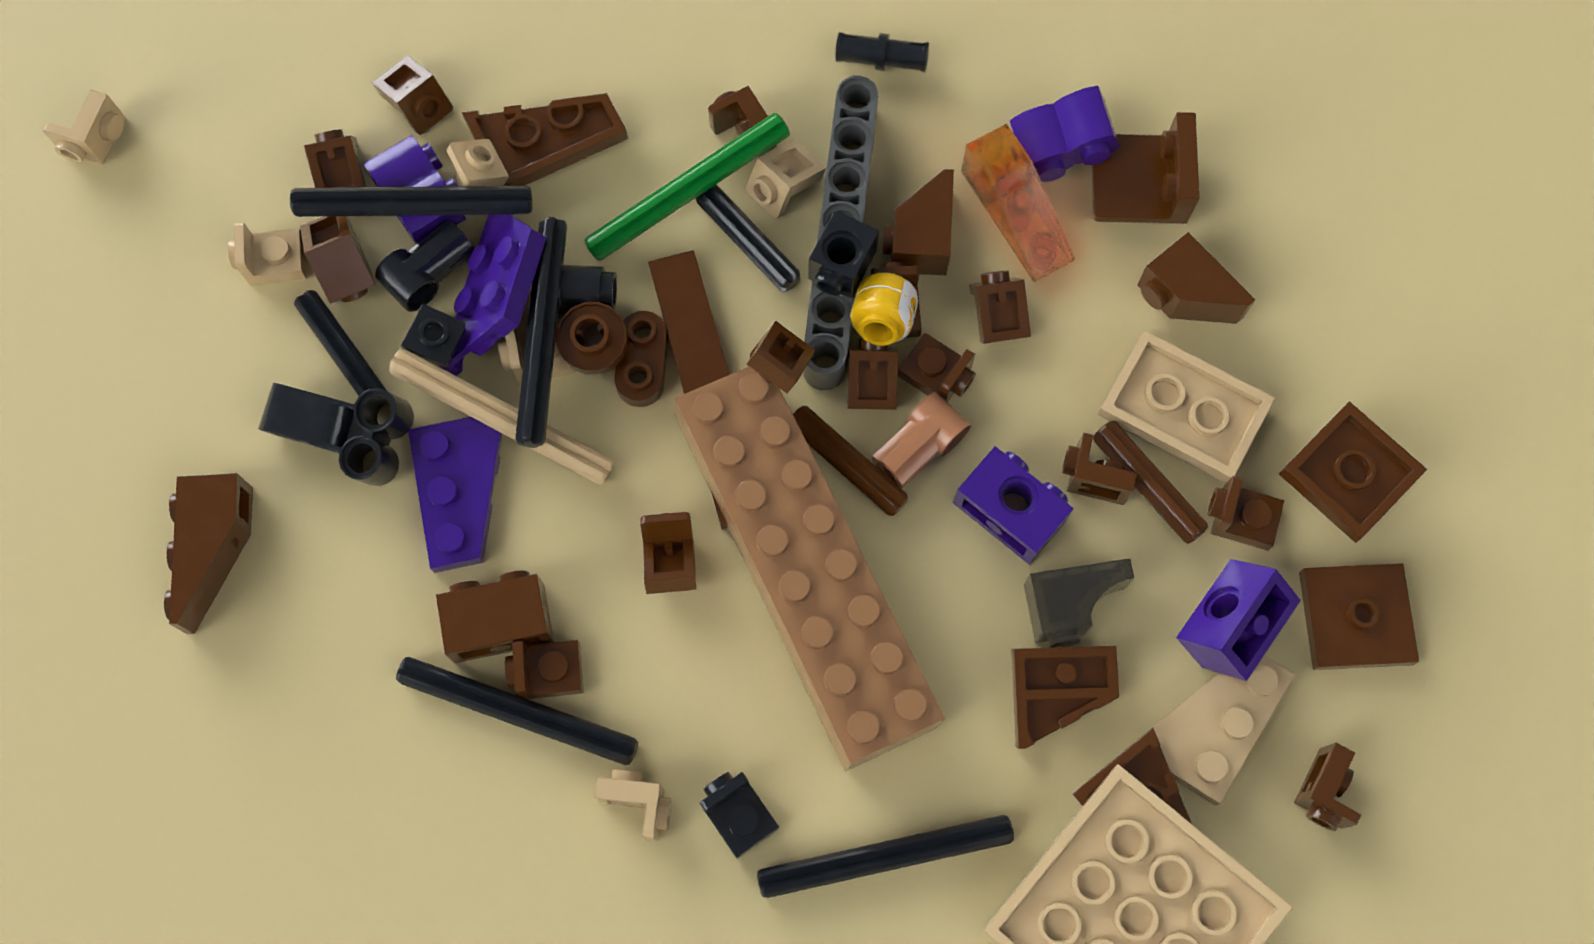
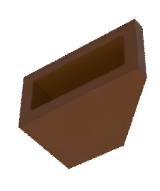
(923, 227)
(336, 258)
(1193, 285)

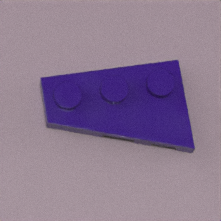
(455, 485)

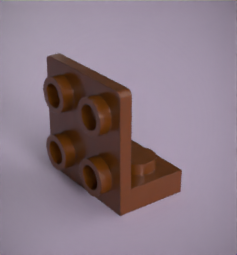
(1150, 177)

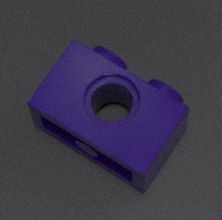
(1021, 531)
(1238, 619)

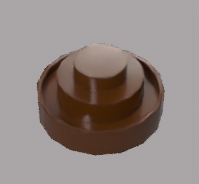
(592, 338)

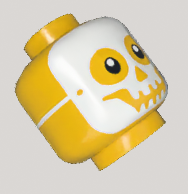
(884, 308)

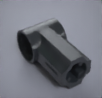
(416, 273)

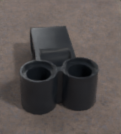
(341, 427)

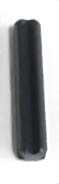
(749, 238)
(337, 342)

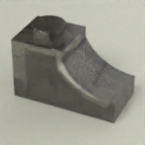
(1064, 598)

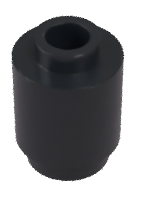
(587, 285)

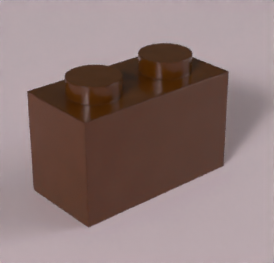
(487, 618)

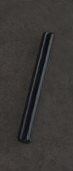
(411, 201)
(541, 336)
(517, 710)
(885, 856)

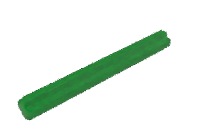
(687, 186)

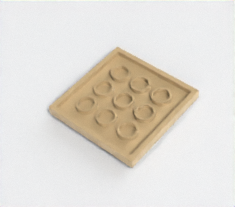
(1136, 876)

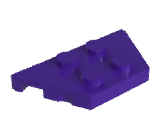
(496, 285)

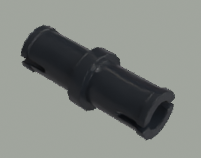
(882, 52)

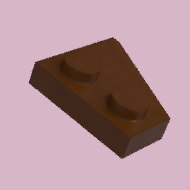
(1059, 687)

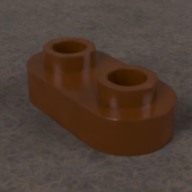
(644, 356)

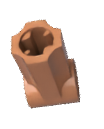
(930, 430)

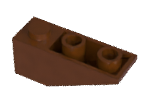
(209, 534)

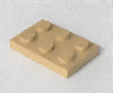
(1186, 406)

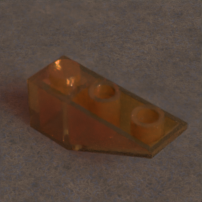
(1016, 201)

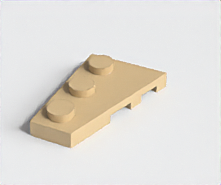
(1218, 727)

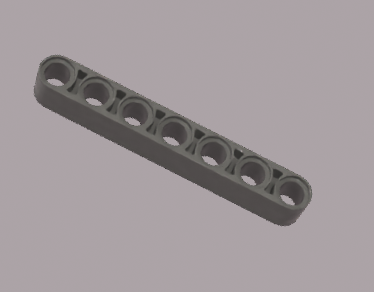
(849, 168)

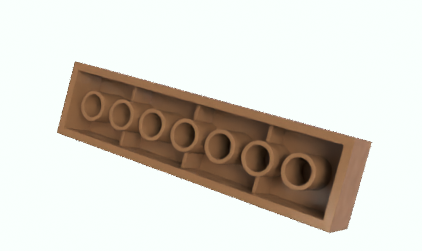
(807, 567)

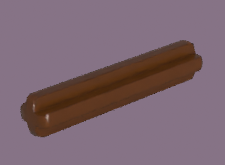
(850, 462)
(1151, 482)

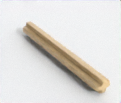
(497, 414)

